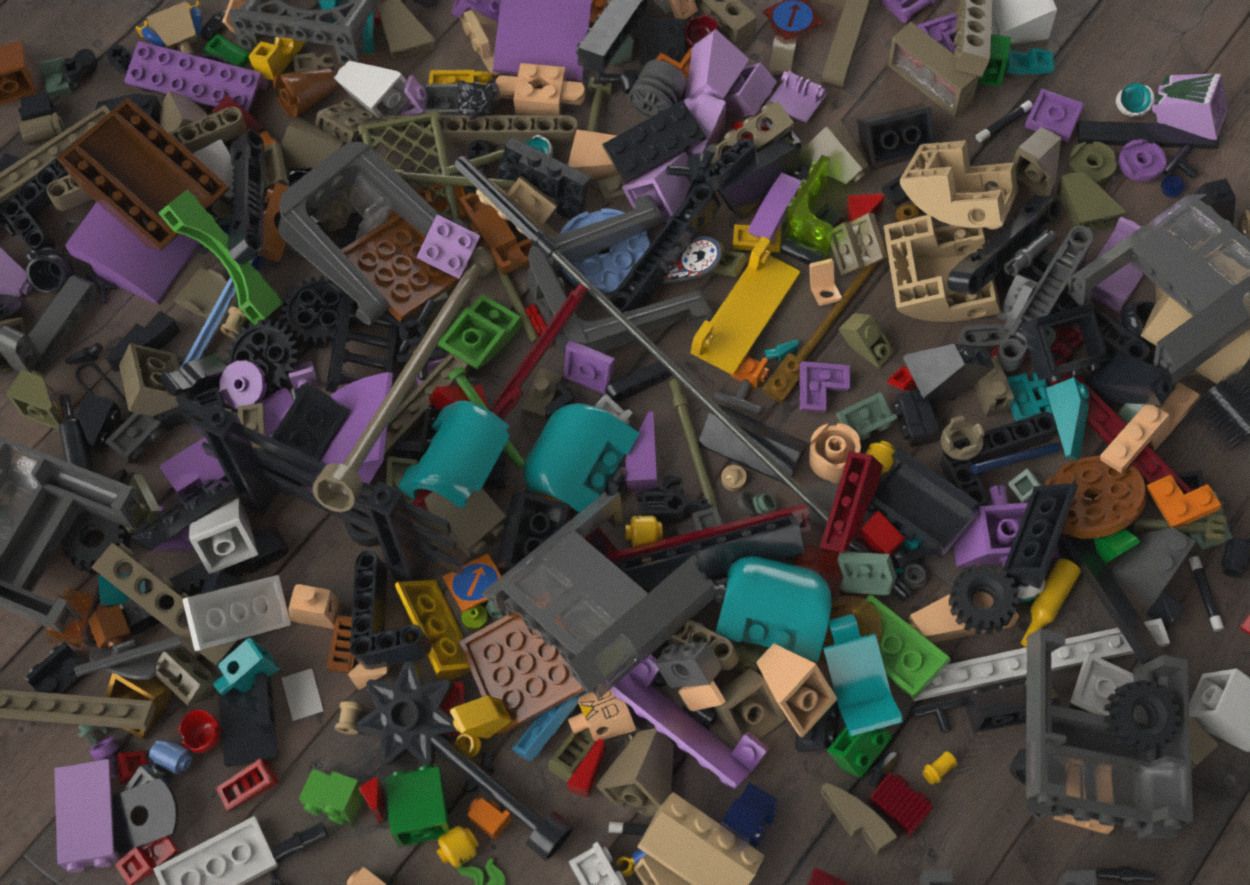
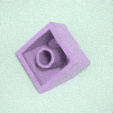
(749, 90)

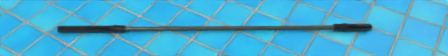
(550, 249)

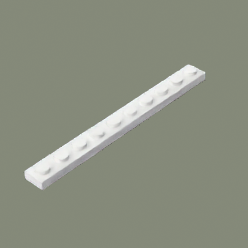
(1013, 664)

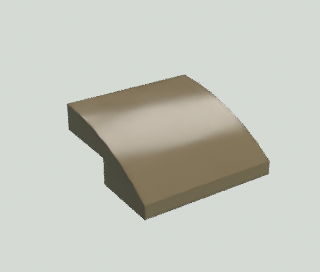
(857, 244)

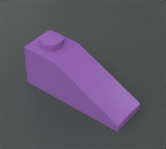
(642, 459)

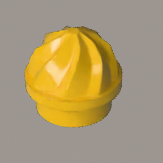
(469, 744)

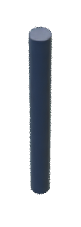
(1015, 458)

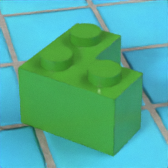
(333, 796)

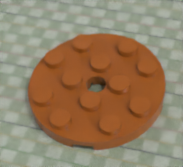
(1115, 508)

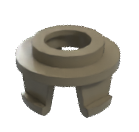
(960, 427)

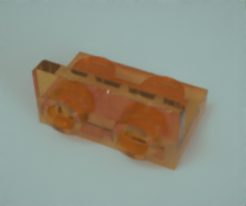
(73, 634)

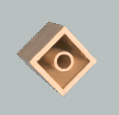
(796, 687)

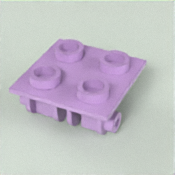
(798, 97)
(448, 246)

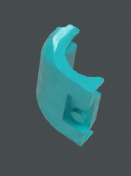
(459, 453)
(577, 454)
(776, 605)

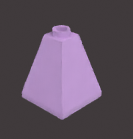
(12, 277)

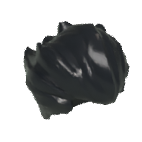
(478, 98)

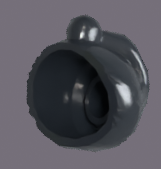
(48, 269)

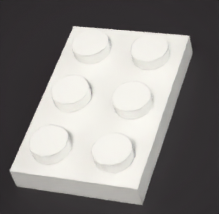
(1097, 682)

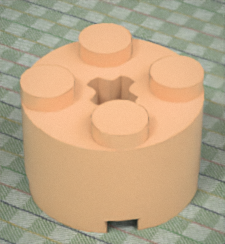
(830, 450)

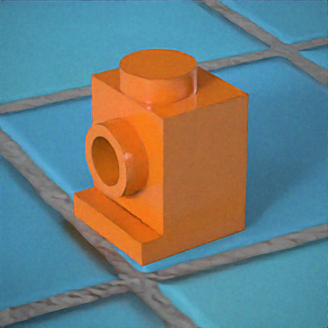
(488, 817)

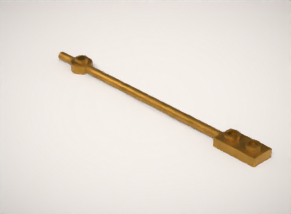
(788, 372)

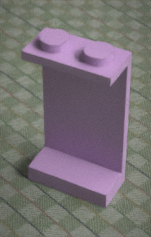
(1118, 287)
(85, 815)

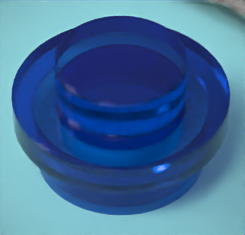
(1172, 186)

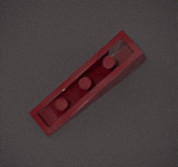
(851, 500)

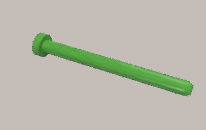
(458, 375)

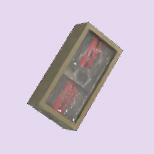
(931, 69)

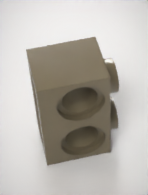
(185, 675)

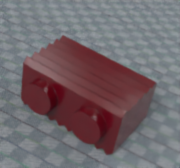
(901, 804)

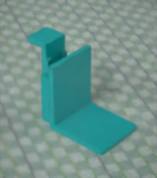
(859, 678)

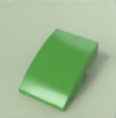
(481, 332)

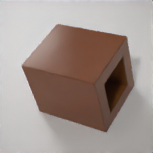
(109, 627)

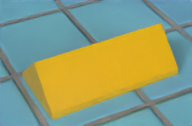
(430, 612)

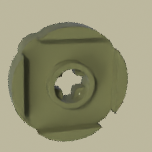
(1096, 152)

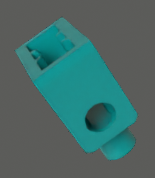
(243, 665)

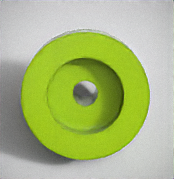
(475, 618)

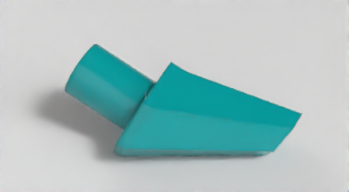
(781, 350)

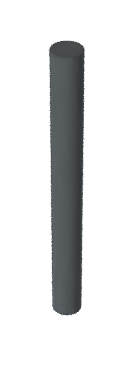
(128, 656)

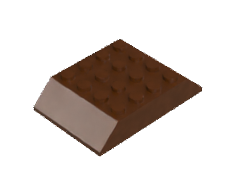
(137, 171)

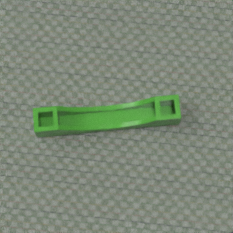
(189, 218)

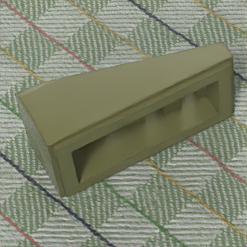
(563, 765)

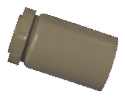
(41, 128)

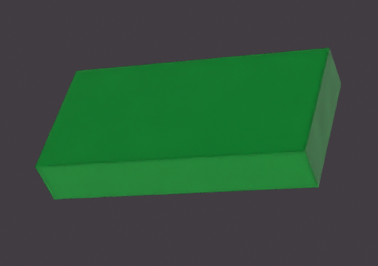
(229, 51)

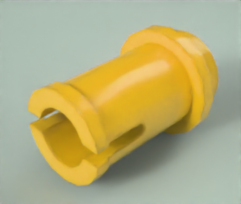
(939, 768)

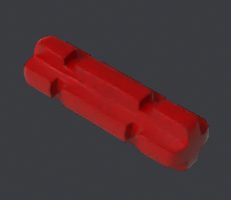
(537, 319)

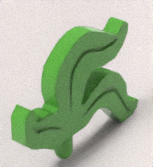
(476, 874)

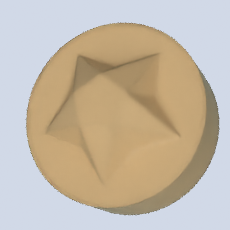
(733, 478)

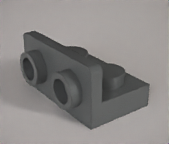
(1016, 299)

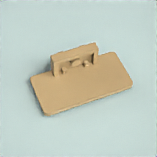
(483, 36)
(530, 201)

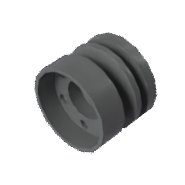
(657, 88)

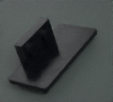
(248, 723)

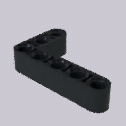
(29, 202)
(990, 450)
(369, 641)

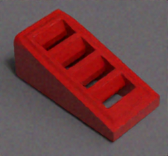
(585, 775)
(269, 781)

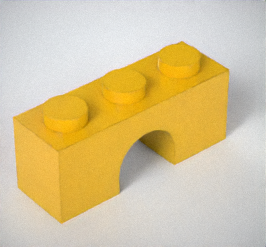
(274, 58)

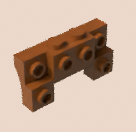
(496, 234)

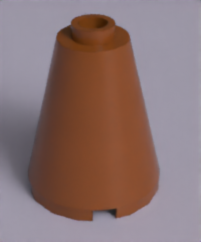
(303, 89)

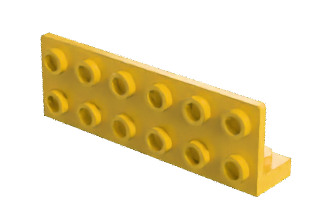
(745, 310)

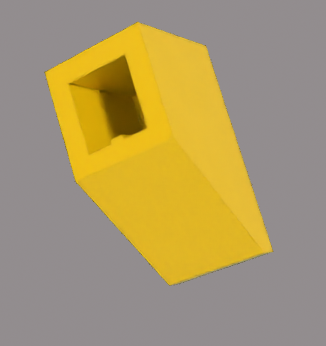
(481, 717)

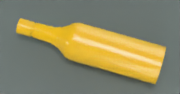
(1052, 596)

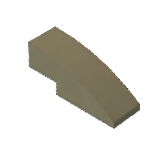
(858, 818)

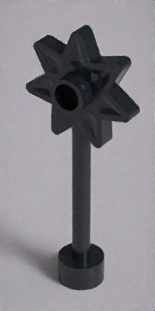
(413, 720)

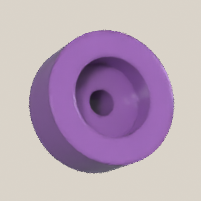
(104, 749)

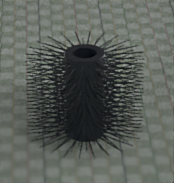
(1230, 408)

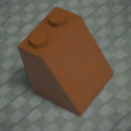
(15, 73)

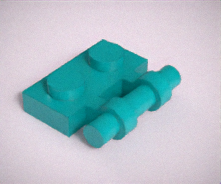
(1024, 401)

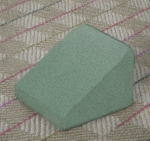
(1024, 484)

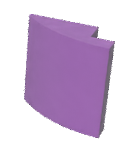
(541, 35)
(124, 259)
(363, 399)

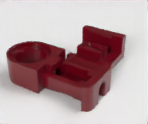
(1066, 342)

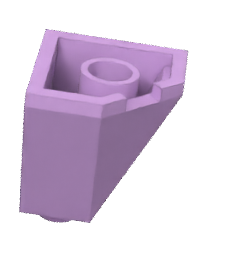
(710, 116)
(665, 189)

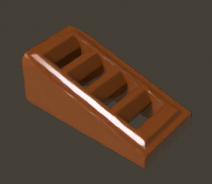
(338, 632)

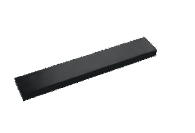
(1124, 132)
(1113, 598)

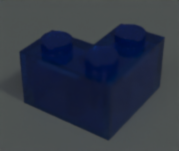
(749, 815)

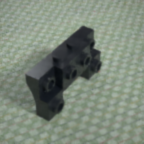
(546, 174)

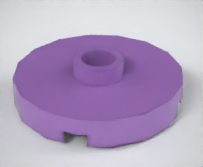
(1141, 151)
(253, 384)

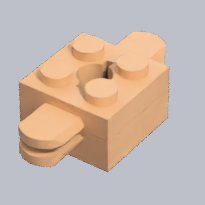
(536, 100)

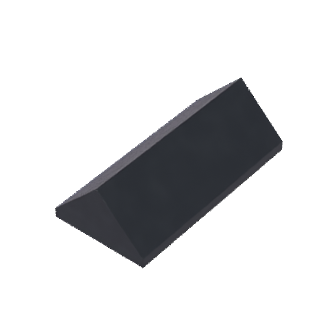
(780, 446)
(1039, 533)

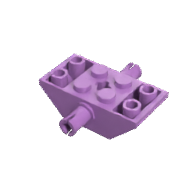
(985, 537)

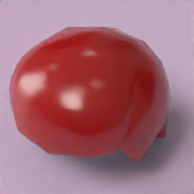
(199, 731)

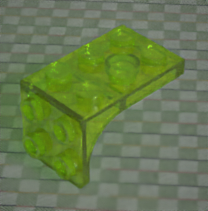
(800, 221)

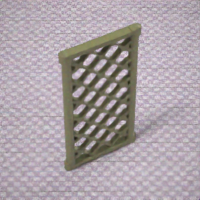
(437, 134)

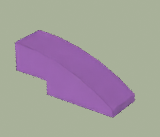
(774, 208)

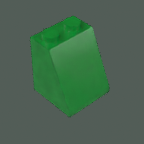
(417, 805)

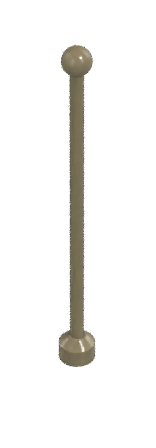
(339, 483)

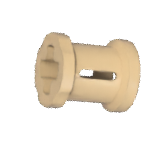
(234, 322)
(349, 717)

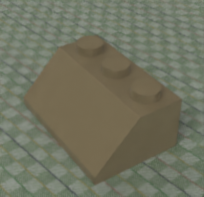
(141, 380)

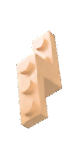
(1149, 428)

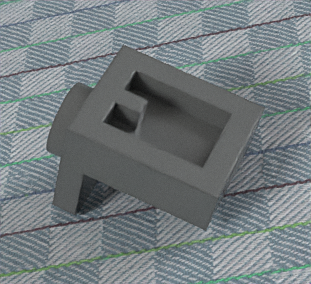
(146, 774)

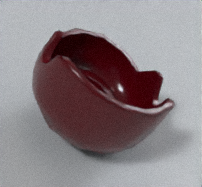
(699, 28)

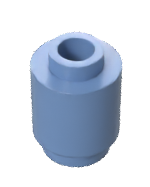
(170, 756)

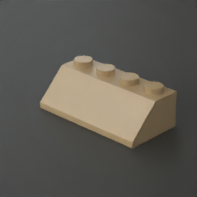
(698, 846)

